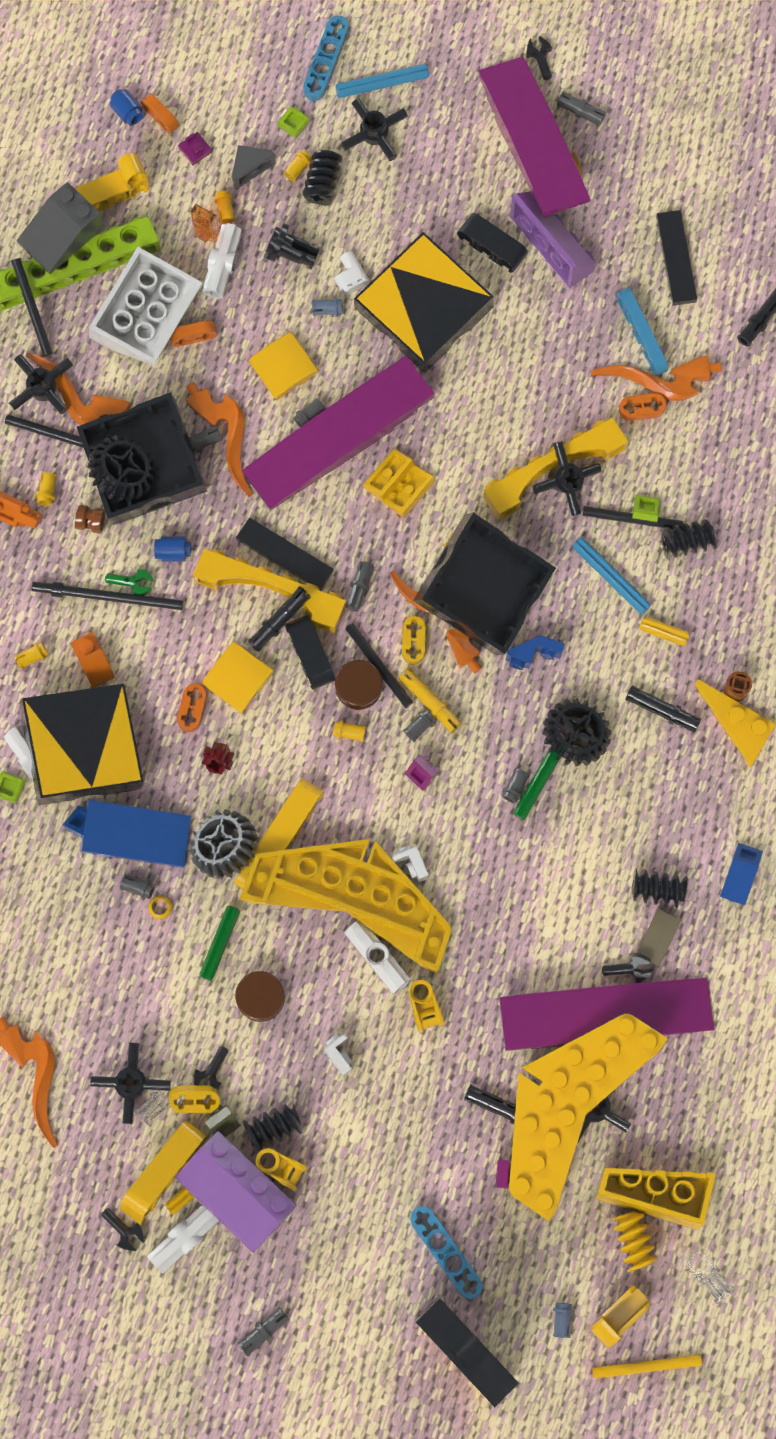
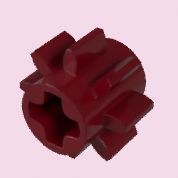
(217, 758)

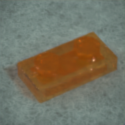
(205, 224)

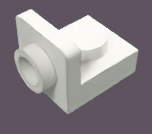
(416, 866)
(339, 1059)

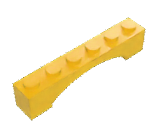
(602, 441)
(218, 570)

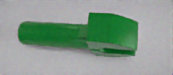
(131, 581)

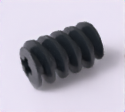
(322, 176)
(688, 537)
(659, 888)
(273, 1127)

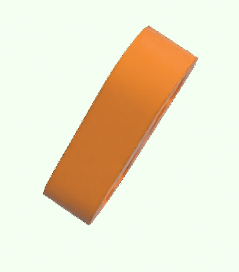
(159, 113)
(193, 333)
(642, 412)
(186, 706)

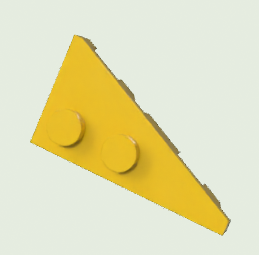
(745, 727)

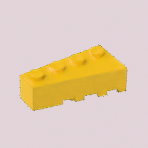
(660, 1194)

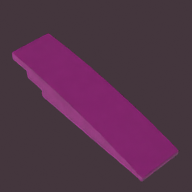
(533, 136)
(339, 433)
(565, 1015)

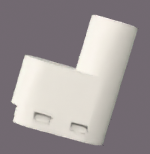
(353, 277)

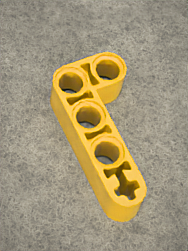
(117, 185)
(161, 1172)

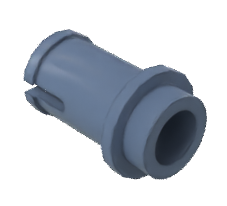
(327, 307)
(562, 1320)

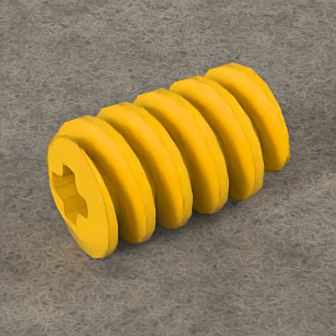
(634, 1240)

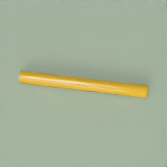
(647, 1366)

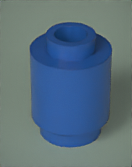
(126, 107)
(172, 549)

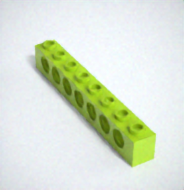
(80, 269)

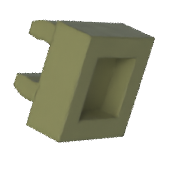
(222, 1122)

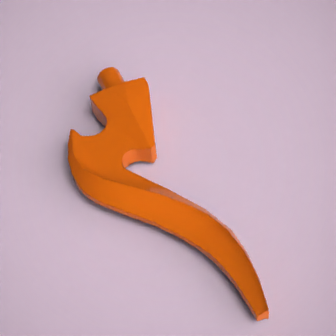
(675, 391)
(231, 413)
(82, 414)
(461, 647)
(43, 1054)

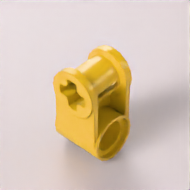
(425, 1007)
(282, 1169)

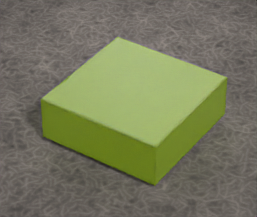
(293, 122)
(646, 508)
(11, 787)

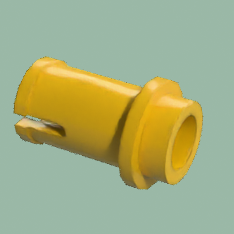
(297, 166)
(223, 201)
(46, 490)
(31, 655)
(349, 731)

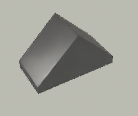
(250, 163)

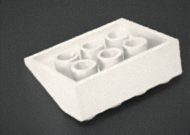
(144, 307)

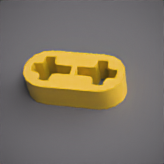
(419, 640)
(193, 1099)

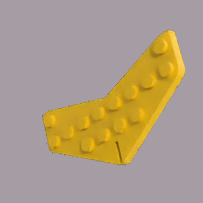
(339, 880)
(572, 1085)

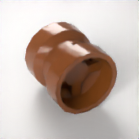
(90, 519)
(734, 689)

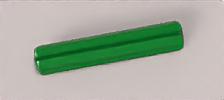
(536, 785)
(219, 943)

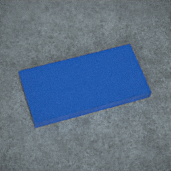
(135, 833)

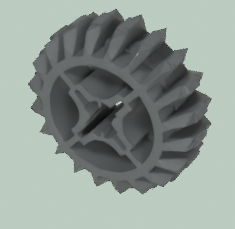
(228, 851)

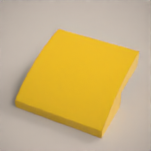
(283, 365)
(399, 483)
(237, 676)

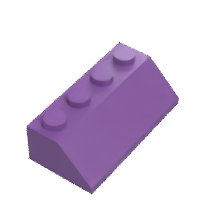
(552, 239)
(235, 1191)

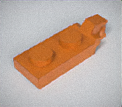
(18, 512)

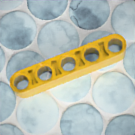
(286, 824)

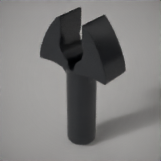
(540, 56)
(630, 968)
(212, 1069)
(123, 1229)

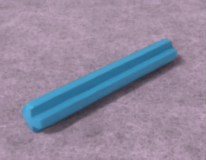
(382, 80)
(611, 575)

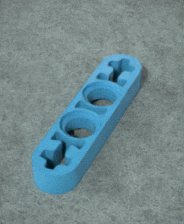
(325, 58)
(642, 331)
(448, 1250)

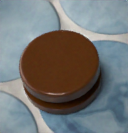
(358, 684)
(260, 996)

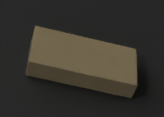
(659, 936)

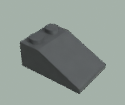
(60, 228)

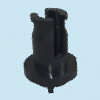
(290, 248)

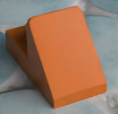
(92, 659)

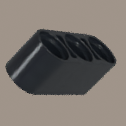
(493, 241)
(310, 651)

